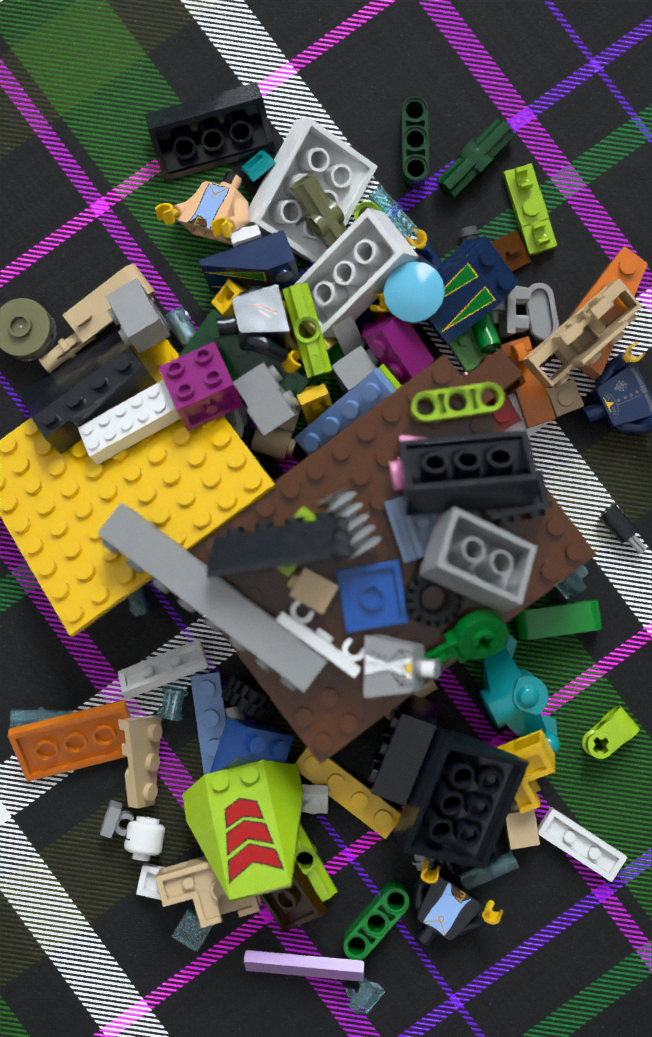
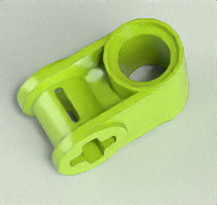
(613, 730)

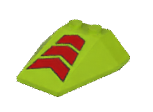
(248, 825)

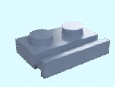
(410, 531)

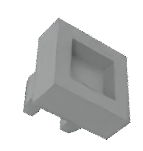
(112, 819)

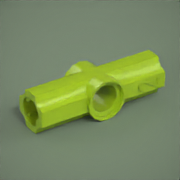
(302, 310)
(315, 870)

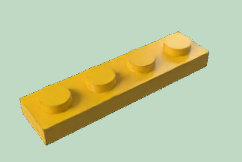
(350, 793)

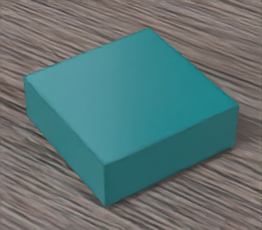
(257, 165)

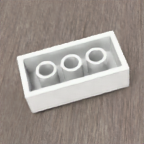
(356, 269)

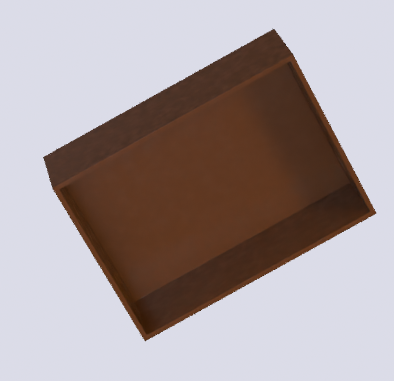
(358, 459)

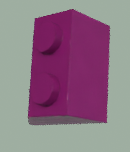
(397, 347)

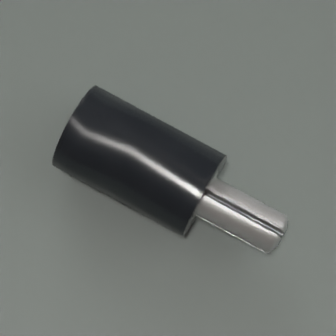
(621, 527)

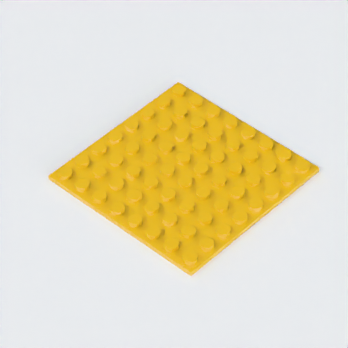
(173, 478)

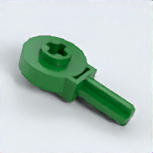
(474, 637)

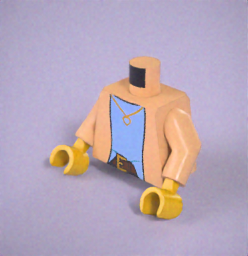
(212, 211)

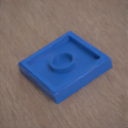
(372, 596)

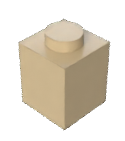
(311, 589)
(521, 828)

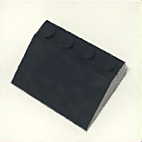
(85, 387)
(459, 800)

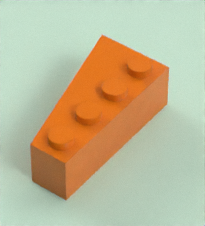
(630, 270)

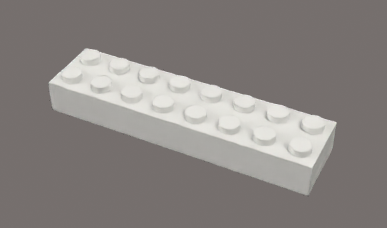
(129, 423)

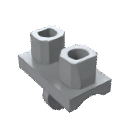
(506, 316)

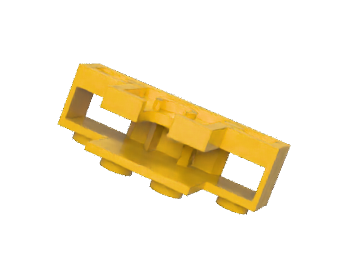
(541, 759)

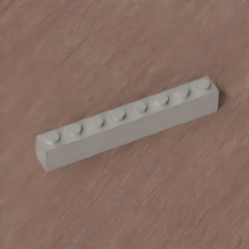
(213, 597)

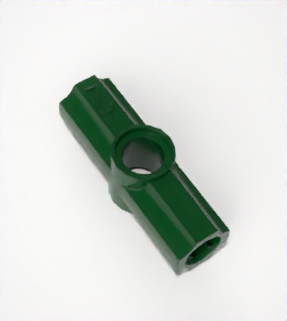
(475, 158)

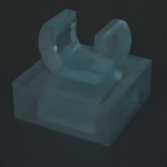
(573, 584)
(189, 931)
(365, 998)

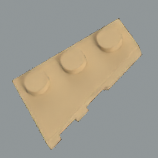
(142, 750)

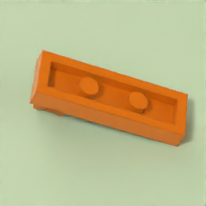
(531, 396)

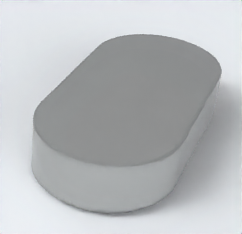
(541, 311)

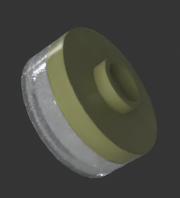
(26, 329)

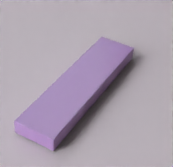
(304, 965)

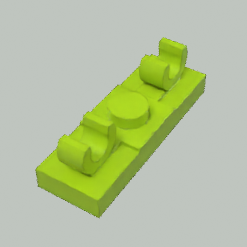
(529, 209)

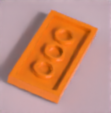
(70, 741)

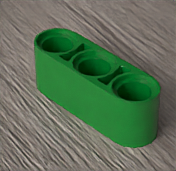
(558, 620)
(373, 934)

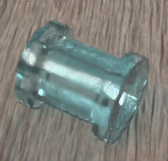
(172, 703)

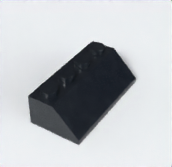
(210, 131)
(468, 472)
(280, 545)

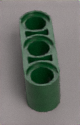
(418, 129)

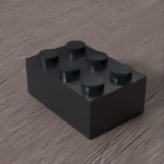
(403, 749)

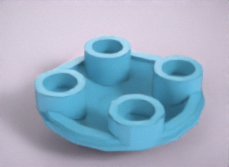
(414, 291)

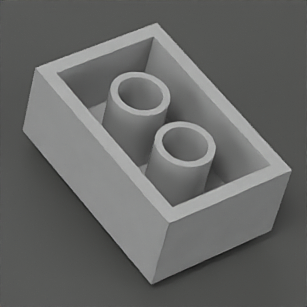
(478, 560)

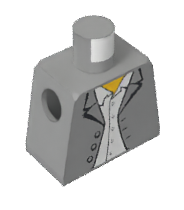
(395, 666)

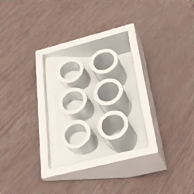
(335, 165)

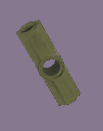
(323, 214)

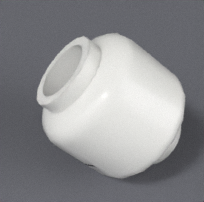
(144, 838)

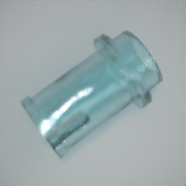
(138, 603)

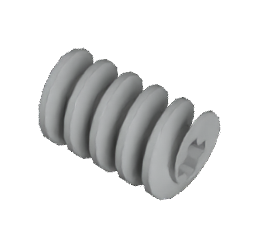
(358, 533)

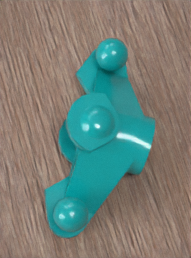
(516, 696)

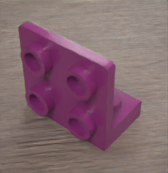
(200, 386)

